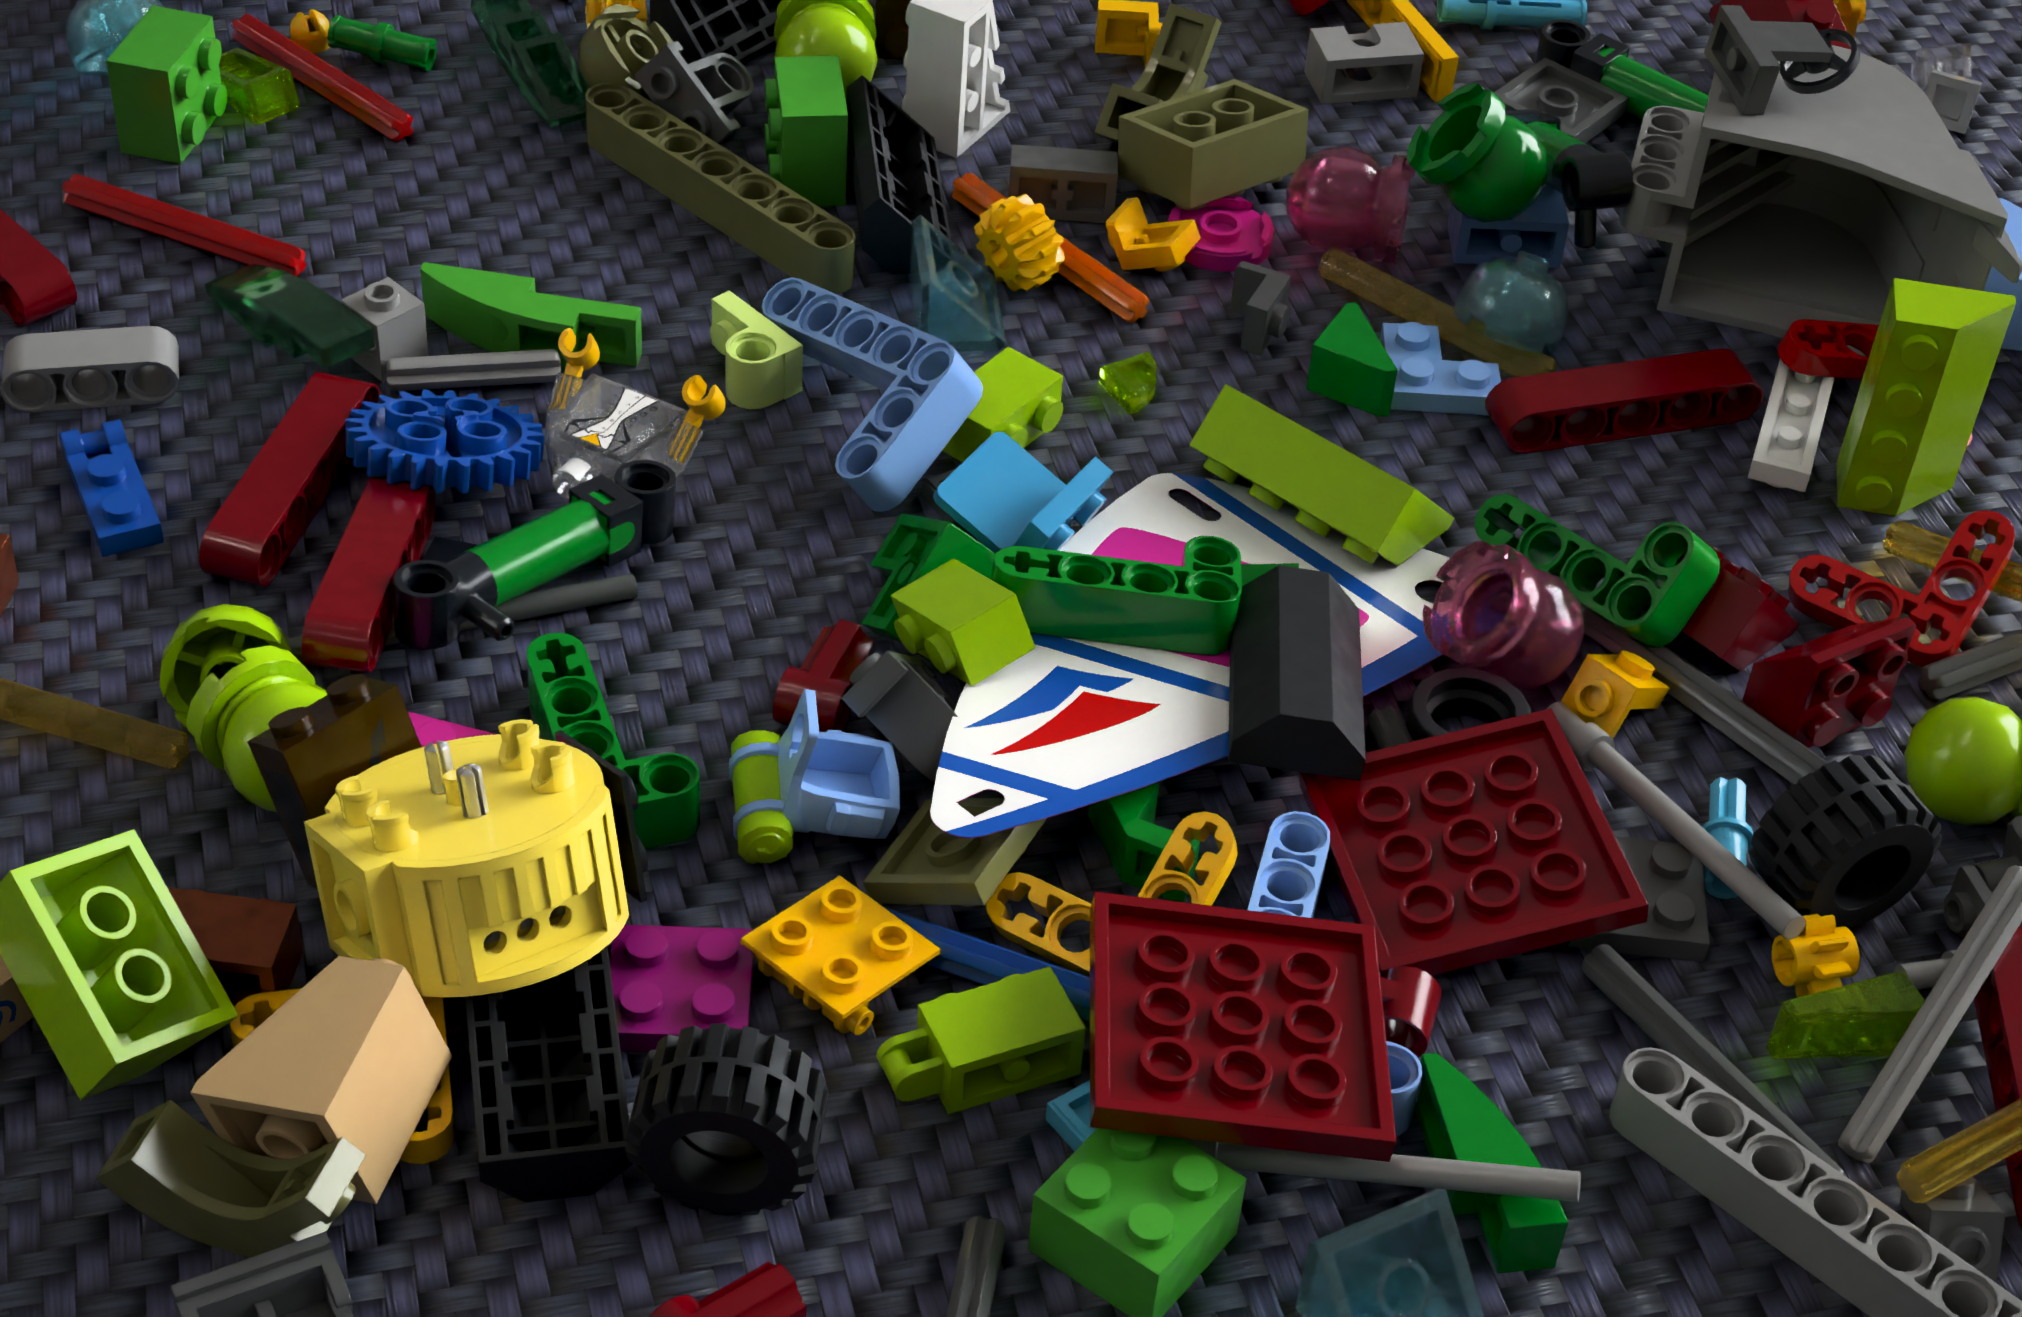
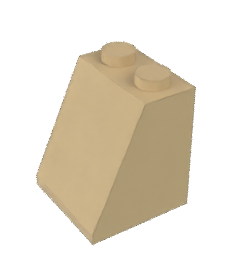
(332, 1062)

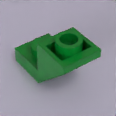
(1133, 839)

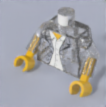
(603, 424)

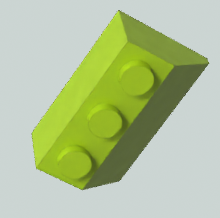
(107, 962)

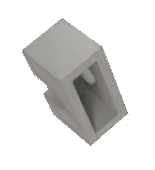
(1386, 52)

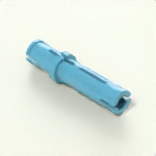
(1510, 12)

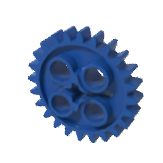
(444, 441)

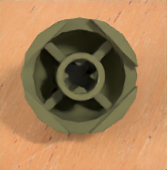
(619, 47)

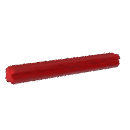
(323, 78)
(181, 225)

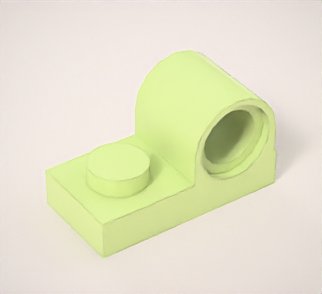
(760, 357)

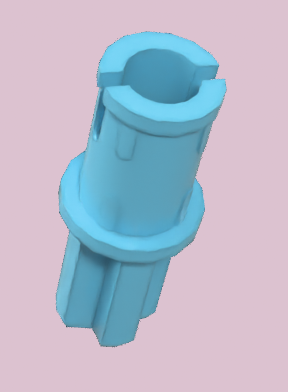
(1728, 827)

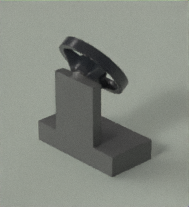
(1749, 52)

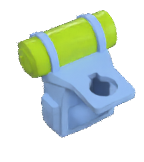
(809, 784)

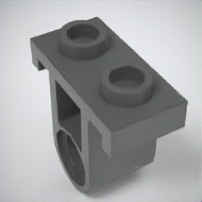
(697, 91)
(905, 705)

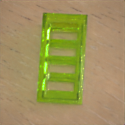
(257, 86)
(1847, 1020)

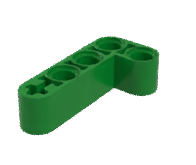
(1626, 588)
(1129, 600)
(569, 699)

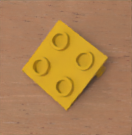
(838, 952)

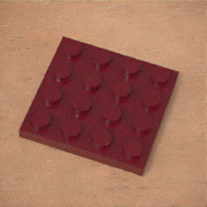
(1475, 846)
(1238, 1028)

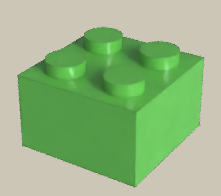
(166, 84)
(808, 128)
(1136, 1217)

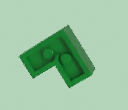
(913, 550)

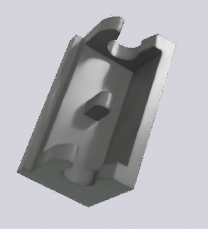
(1066, 181)
(283, 1282)

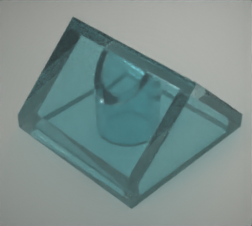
(952, 293)
(1392, 1266)

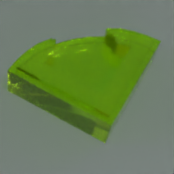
(1131, 381)

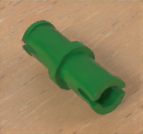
(382, 43)

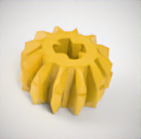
(1019, 242)

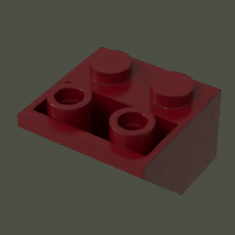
(1739, 616)
(1832, 681)

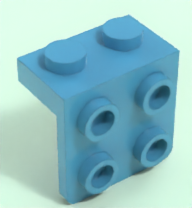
(1015, 500)

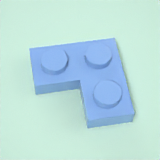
(1427, 381)

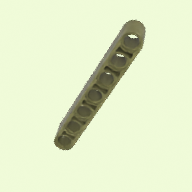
(720, 187)

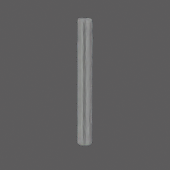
(1935, 1021)

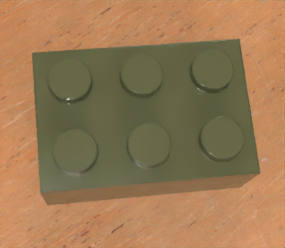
(1211, 143)

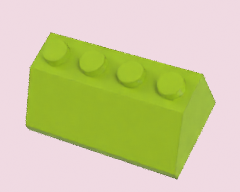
(1919, 395)
(1318, 479)

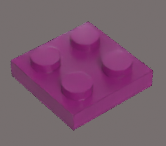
(678, 980)

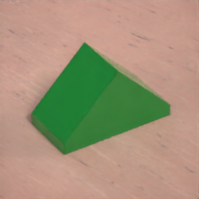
(1352, 364)

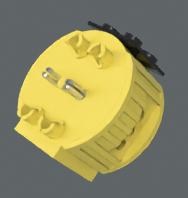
(480, 860)

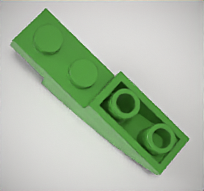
(508, 315)

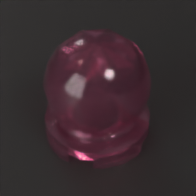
(1350, 201)
(1504, 616)

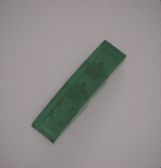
(534, 59)
(292, 313)

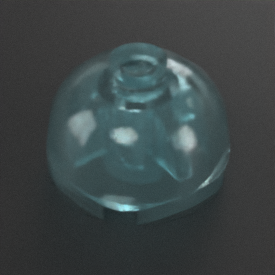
(98, 28)
(1515, 302)

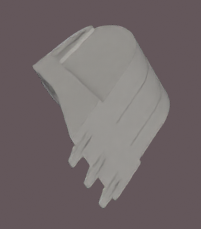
(1812, 202)

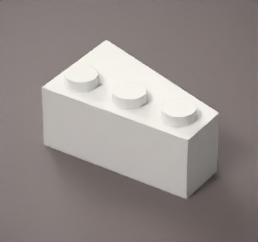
(953, 71)

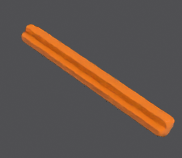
(1077, 267)

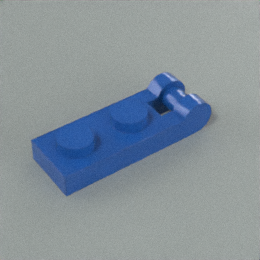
(111, 489)

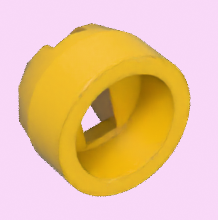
(310, 31)

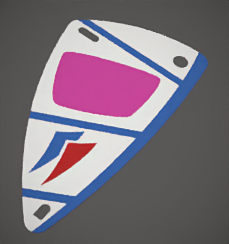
(1110, 717)

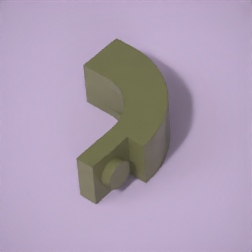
(1172, 70)
(223, 1193)

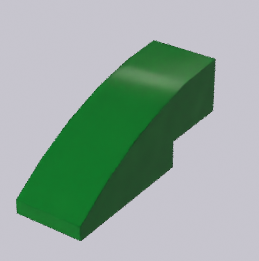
(1468, 1126)

